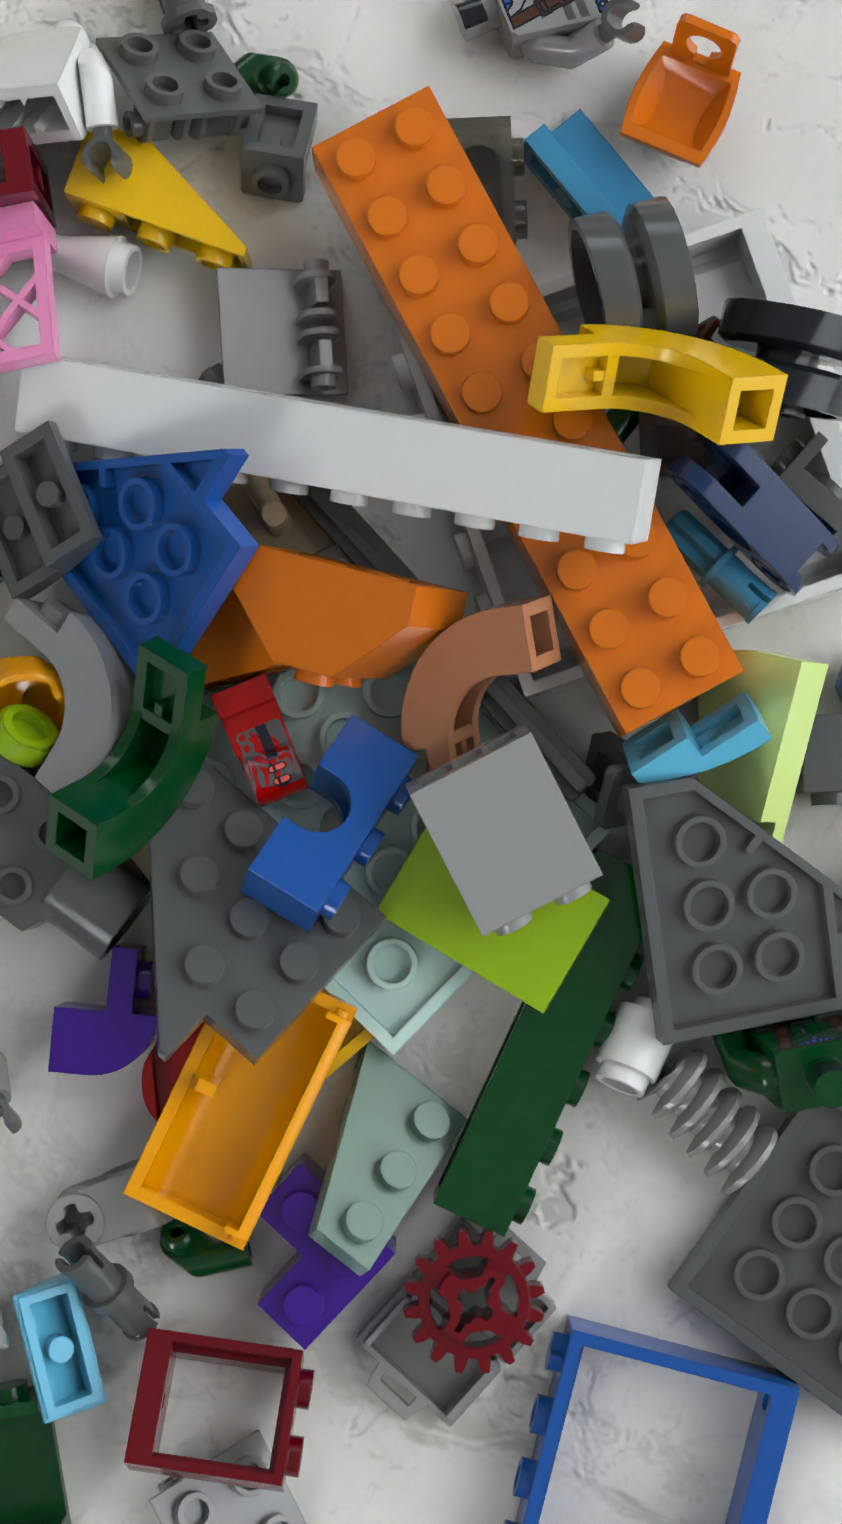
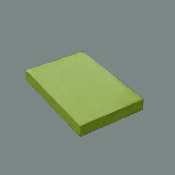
(523, 963)

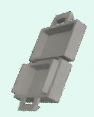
(437, 1384)

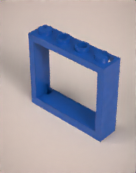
(765, 1437)

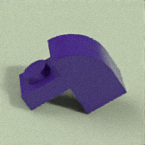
(109, 1036)

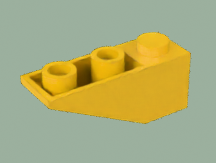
(154, 205)

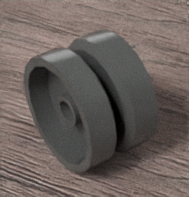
(636, 270)

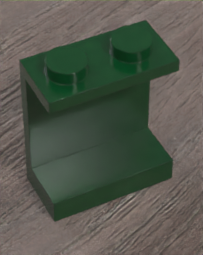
(29, 1461)

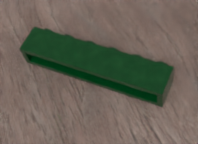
(542, 1068)

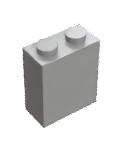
(505, 831)

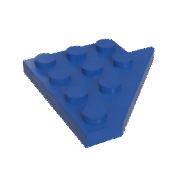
(165, 546)

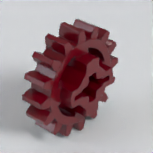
(496, 1316)

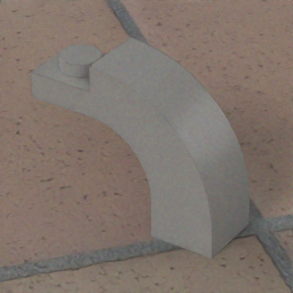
(94, 683)

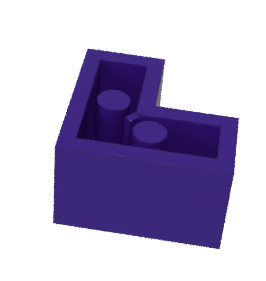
(313, 1282)

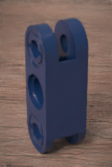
(754, 510)

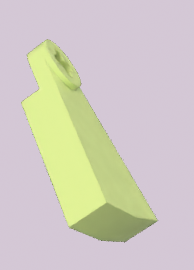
(766, 778)

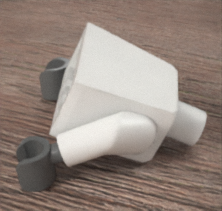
(61, 92)

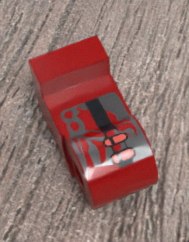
(260, 739)

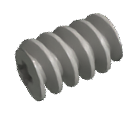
(713, 1118)

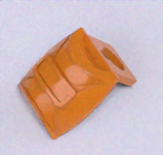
(683, 95)

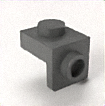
(612, 771)

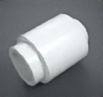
(631, 1053)

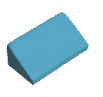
(59, 1348)

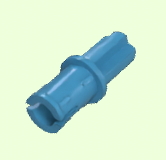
(719, 566)

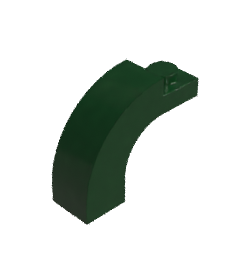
(146, 774)

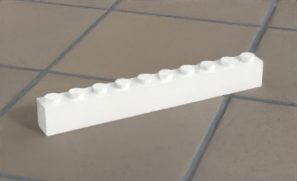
(351, 451)

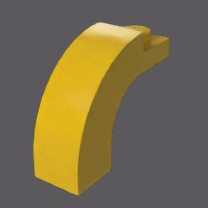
(662, 374)

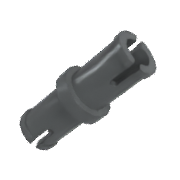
(107, 1287)

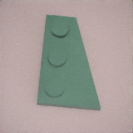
(382, 1160)

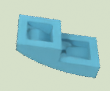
(676, 749)

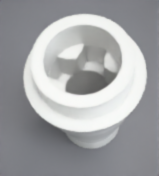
(99, 262)

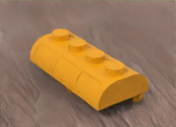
(236, 1123)

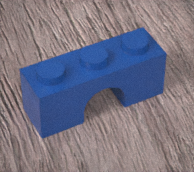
(304, 870)

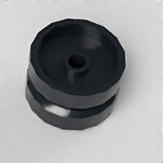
(795, 343)

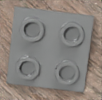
(283, 329)
(217, 1503)

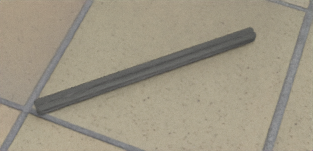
(502, 697)

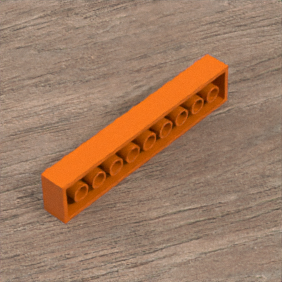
(475, 334)

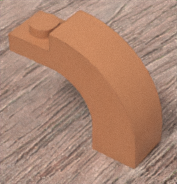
(461, 664)

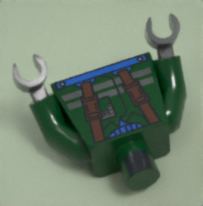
(788, 1061)

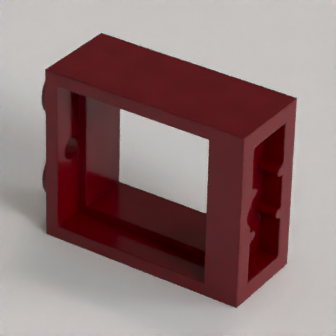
(152, 1400)

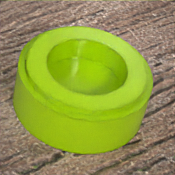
(26, 735)

